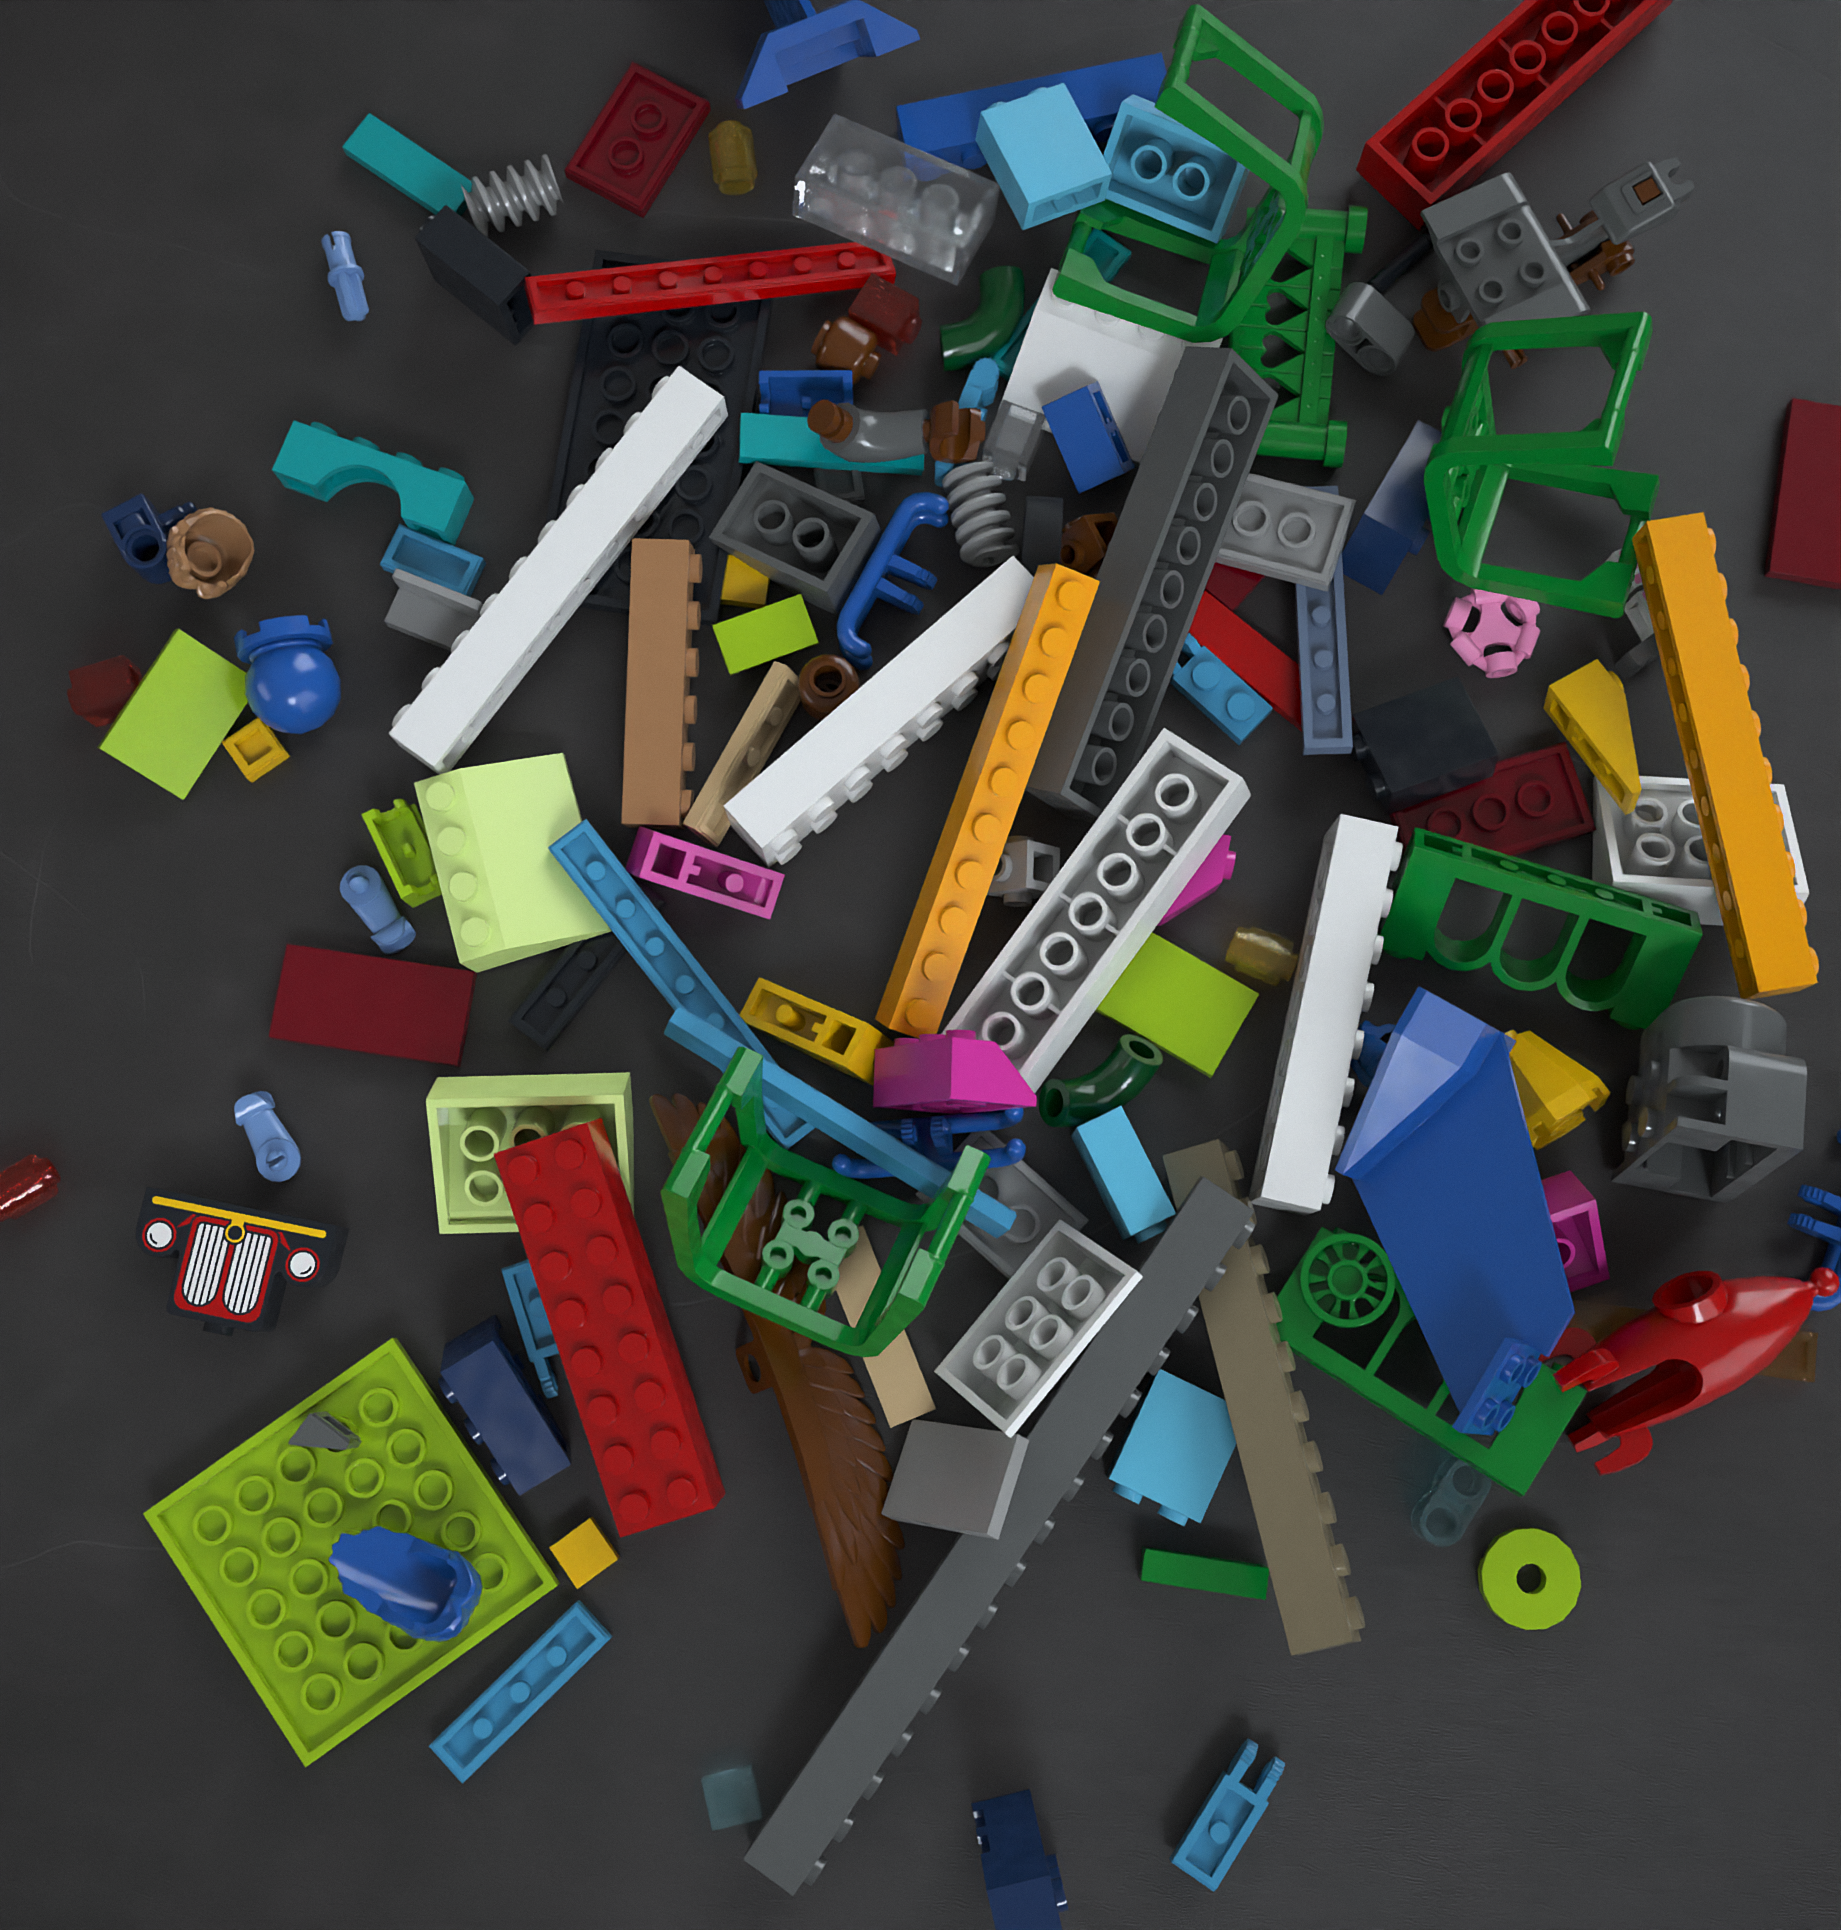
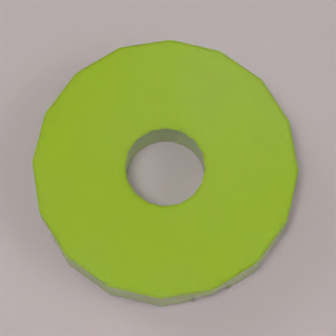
(1558, 1584)

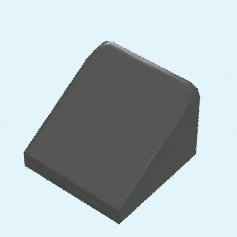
(324, 1431)

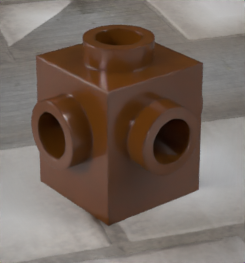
(1086, 542)

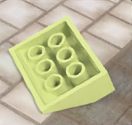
(494, 862)
(490, 1114)

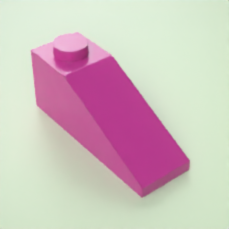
(704, 872)

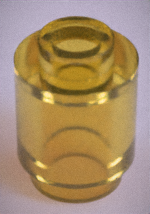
(733, 157)
(1261, 955)

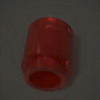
(27, 1186)

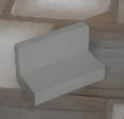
(430, 610)

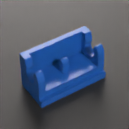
(797, 391)
(1088, 437)

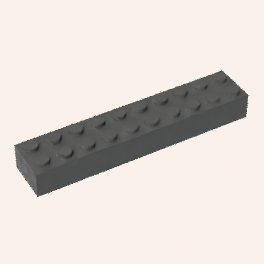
(1152, 579)

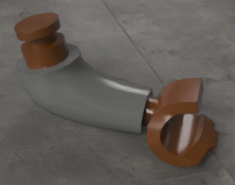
(876, 437)

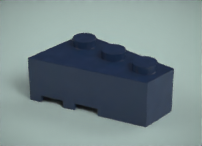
(1393, 517)
(503, 1407)
(1019, 1878)

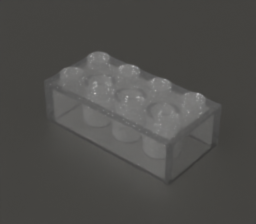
(895, 199)

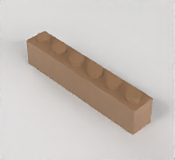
(659, 683)

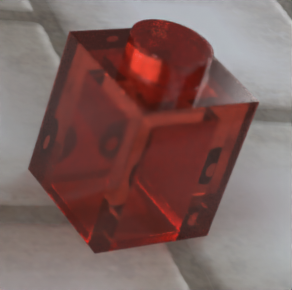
(888, 313)
(103, 689)

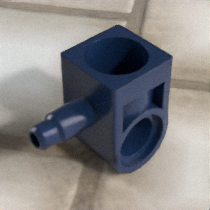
(139, 528)

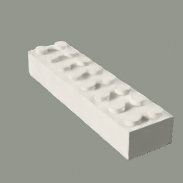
(881, 720)
(1103, 905)
(1325, 1015)

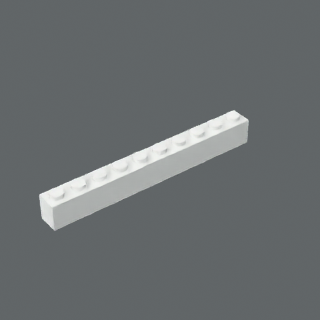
(559, 571)

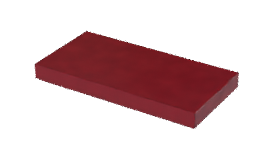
(1807, 498)
(1519, 809)
(373, 1005)

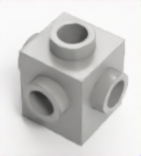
(1016, 871)

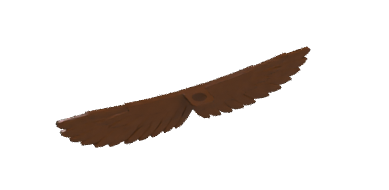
(817, 1397)

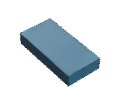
(433, 560)

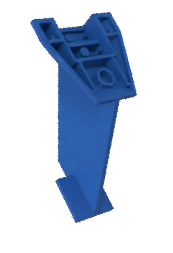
(816, 41)
(1461, 1206)

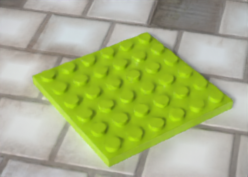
(264, 1523)

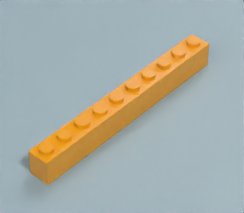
(1724, 758)
(987, 800)

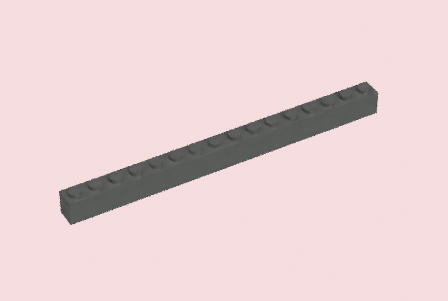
(976, 1567)

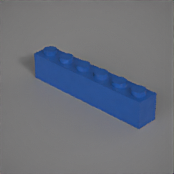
(950, 123)

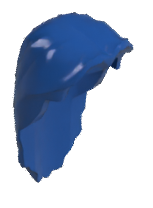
(408, 1581)

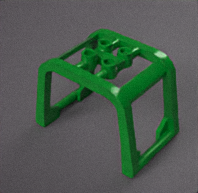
(1267, 232)
(1474, 463)
(903, 1282)

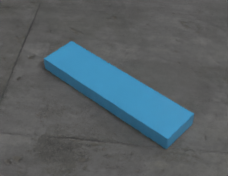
(520, 1691)

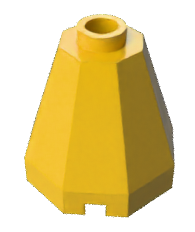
(1552, 1088)

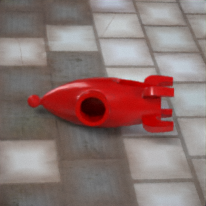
(1704, 1343)

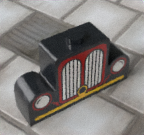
(235, 1258)

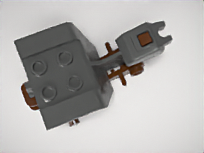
(1508, 267)

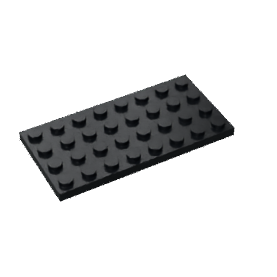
(615, 377)

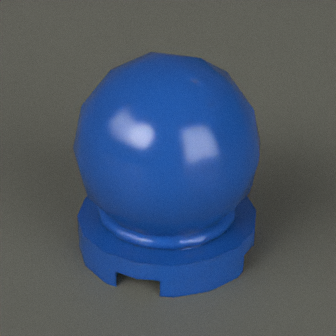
(289, 676)

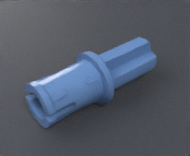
(345, 276)

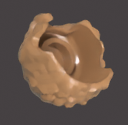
(209, 552)

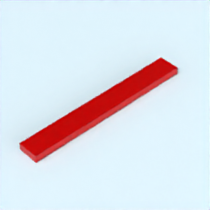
(703, 281)

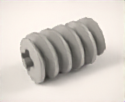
(513, 196)
(976, 515)

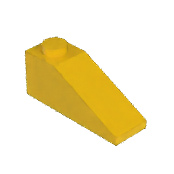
(1595, 720)
(815, 1029)

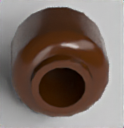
(846, 347)
(820, 676)

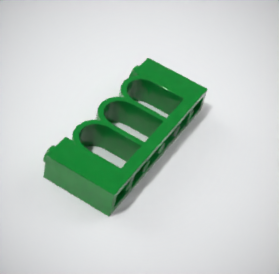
(1633, 993)
(1513, 1453)

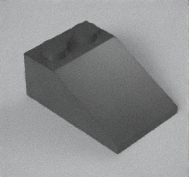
(798, 536)

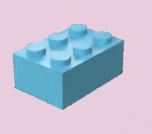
(1171, 171)

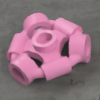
(1493, 630)

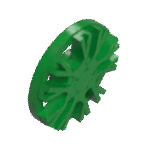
(1347, 1280)

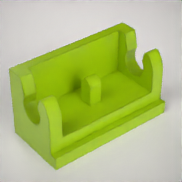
(765, 634)
(405, 851)

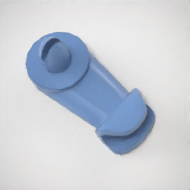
(372, 902)
(273, 1147)

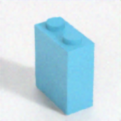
(1043, 155)
(1123, 1175)
(1174, 1448)

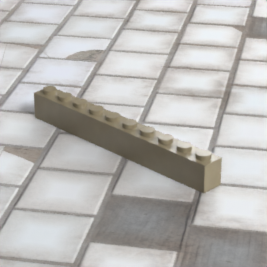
(1269, 1427)

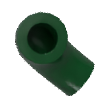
(992, 322)
(1106, 1087)

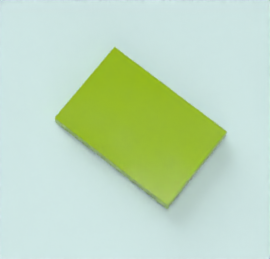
(177, 714)
(1179, 1004)

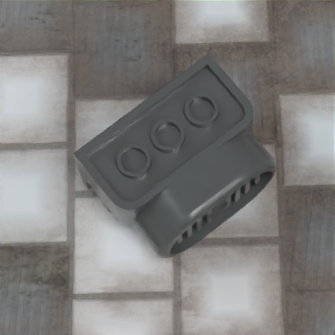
(1712, 1100)

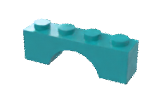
(323, 463)

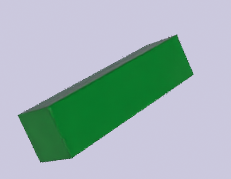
(1203, 1573)

